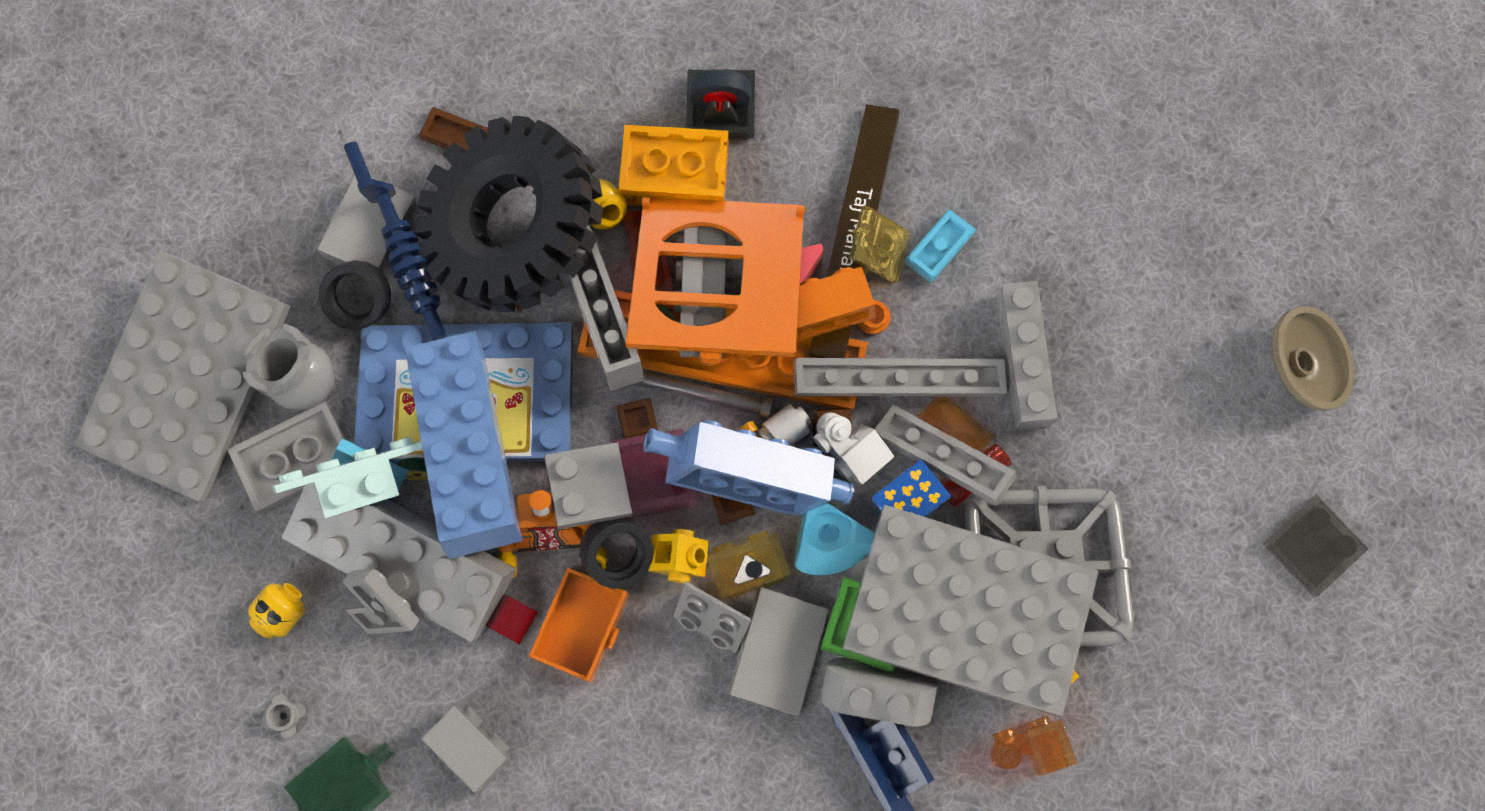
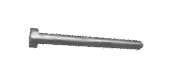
(708, 394)

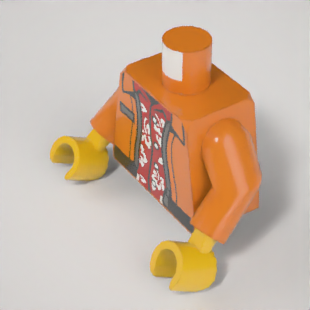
(540, 530)

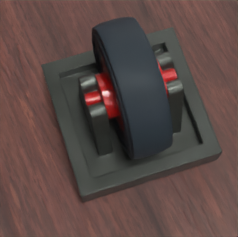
(721, 101)

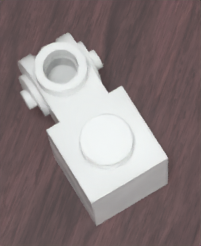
(857, 452)

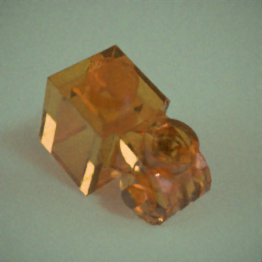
(1043, 743)

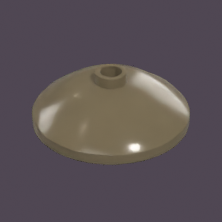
(1313, 358)

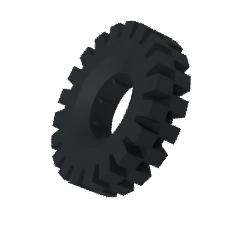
(459, 211)

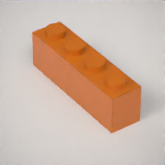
(831, 303)

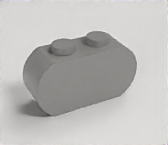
(877, 694)

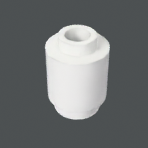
(787, 424)

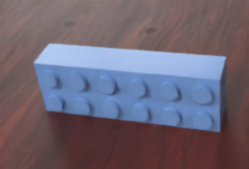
(462, 445)

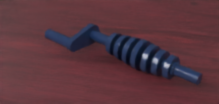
(402, 245)

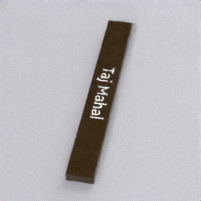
(863, 189)

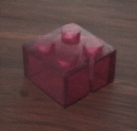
(647, 478)

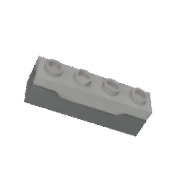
(701, 276)

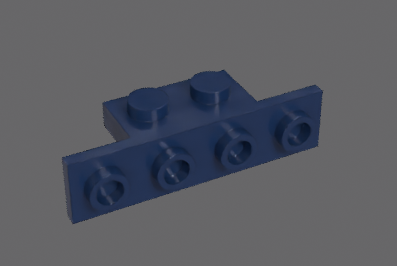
(886, 759)

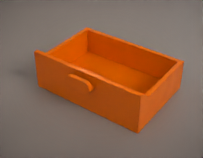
(579, 625)

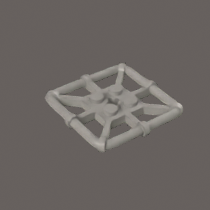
(1069, 546)

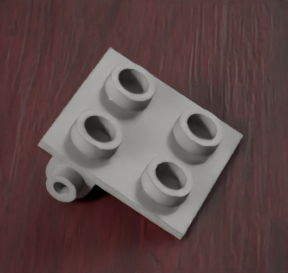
(711, 617)

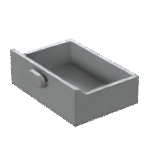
(357, 228)

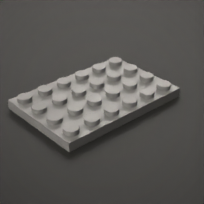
(179, 377)
(971, 611)

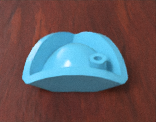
(830, 541)

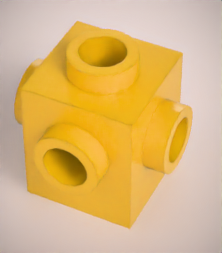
(679, 555)

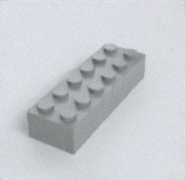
(408, 553)

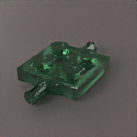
(342, 780)

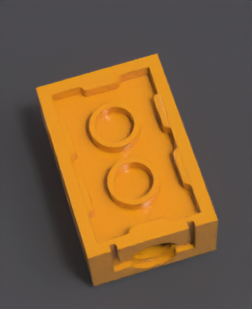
(673, 163)

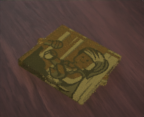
(879, 244)

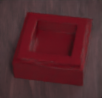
(511, 619)

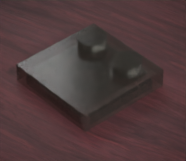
(1315, 546)

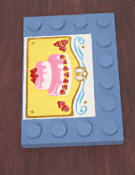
(527, 376)

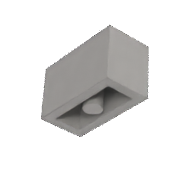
(467, 747)

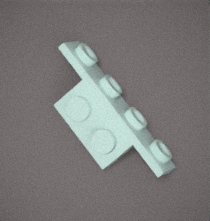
(352, 483)

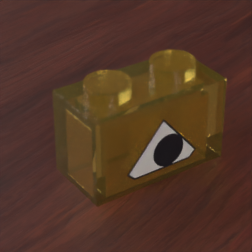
(748, 565)

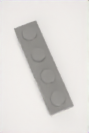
(945, 455)

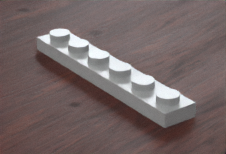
(899, 377)

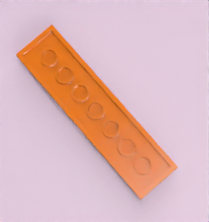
(755, 373)

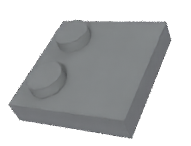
(587, 485)

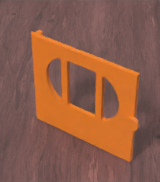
(770, 278)

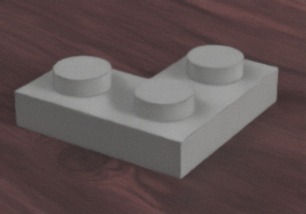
(377, 605)

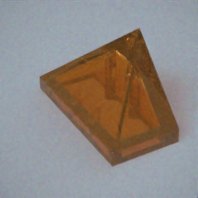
(954, 421)

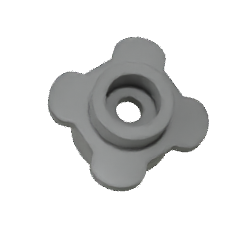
(273, 718)

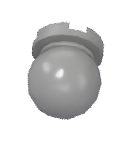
(289, 368)

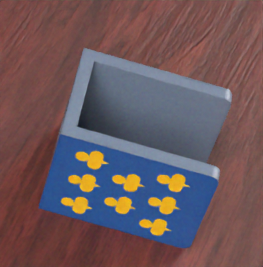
(912, 491)

